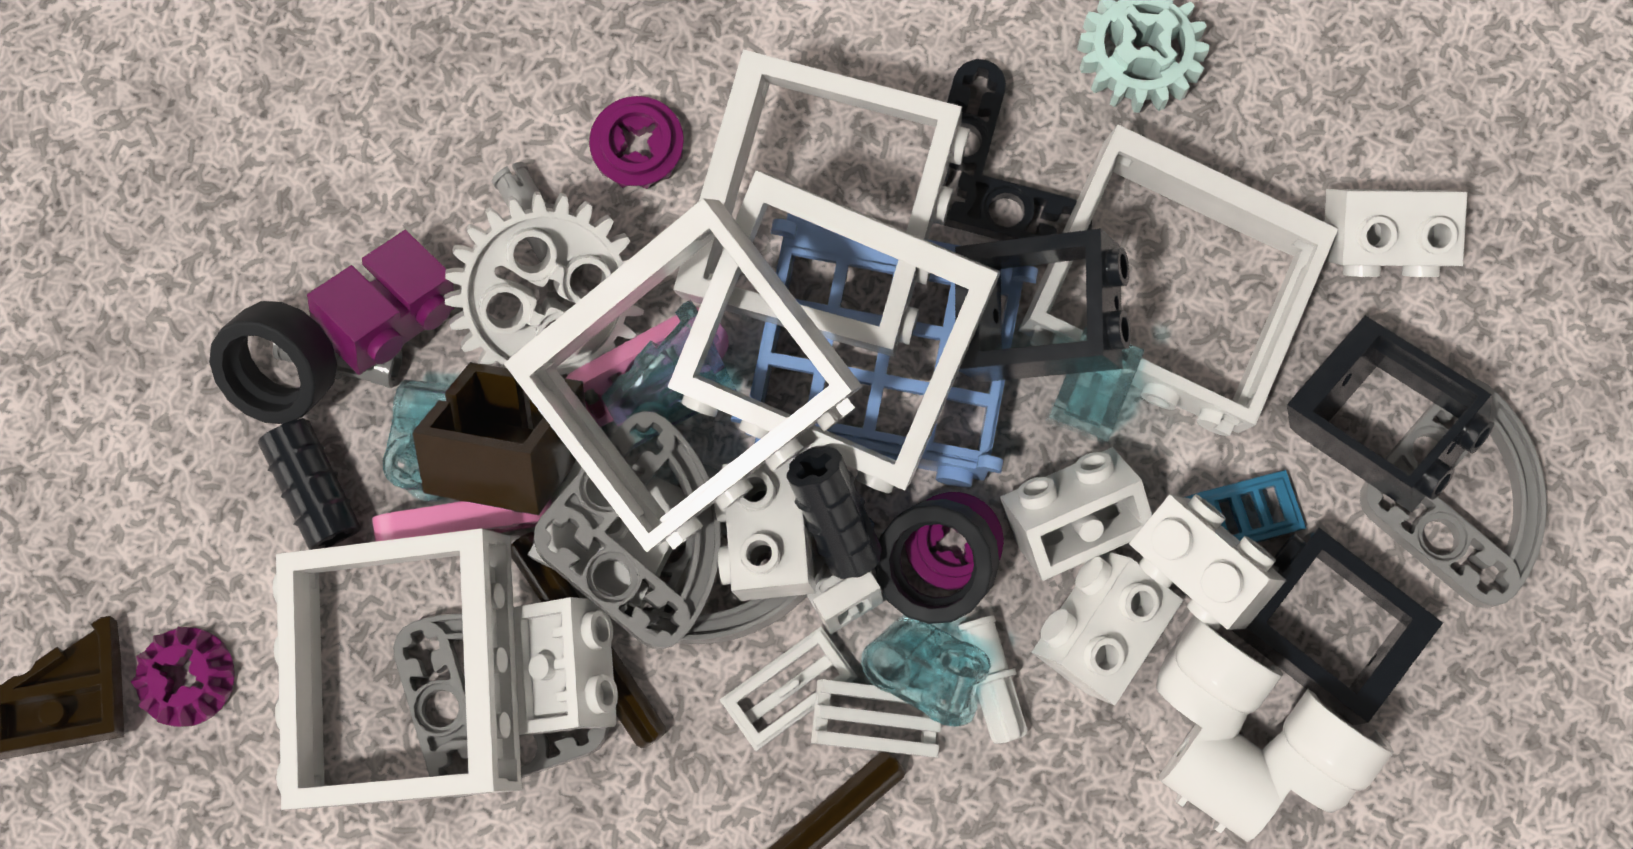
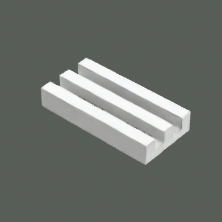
(823, 712)
(745, 720)

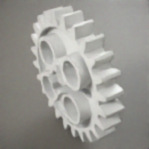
(569, 242)

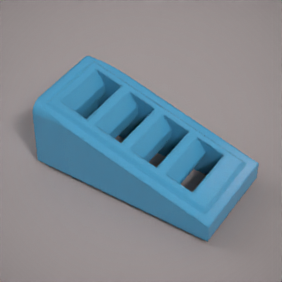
(1268, 530)

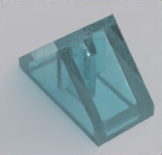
(1093, 400)

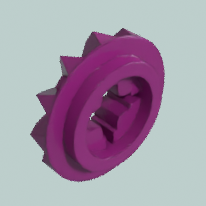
(638, 116)
(943, 568)
(209, 663)

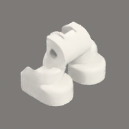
(1227, 773)

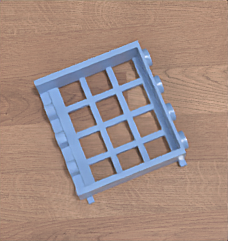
(953, 464)

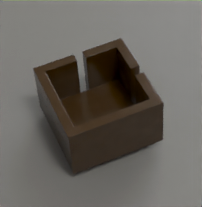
(481, 444)

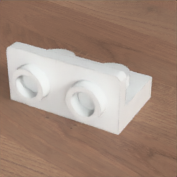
(564, 666)

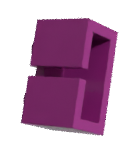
(378, 317)

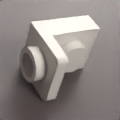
(844, 600)

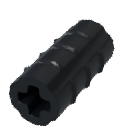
(309, 484)
(834, 512)

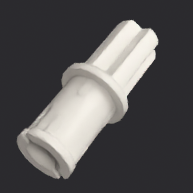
(997, 692)

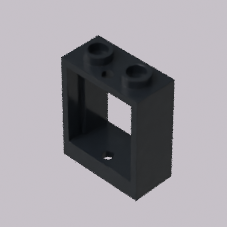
(1106, 321)
(1344, 371)
(1388, 664)

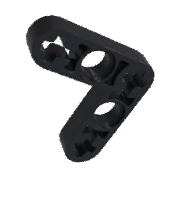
(982, 190)

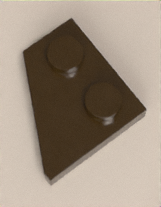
(65, 697)

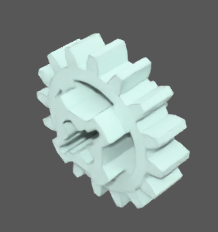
(1143, 23)

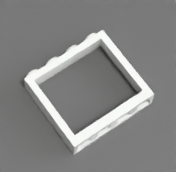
(730, 160)
(1228, 204)
(537, 375)
(759, 418)
(488, 669)

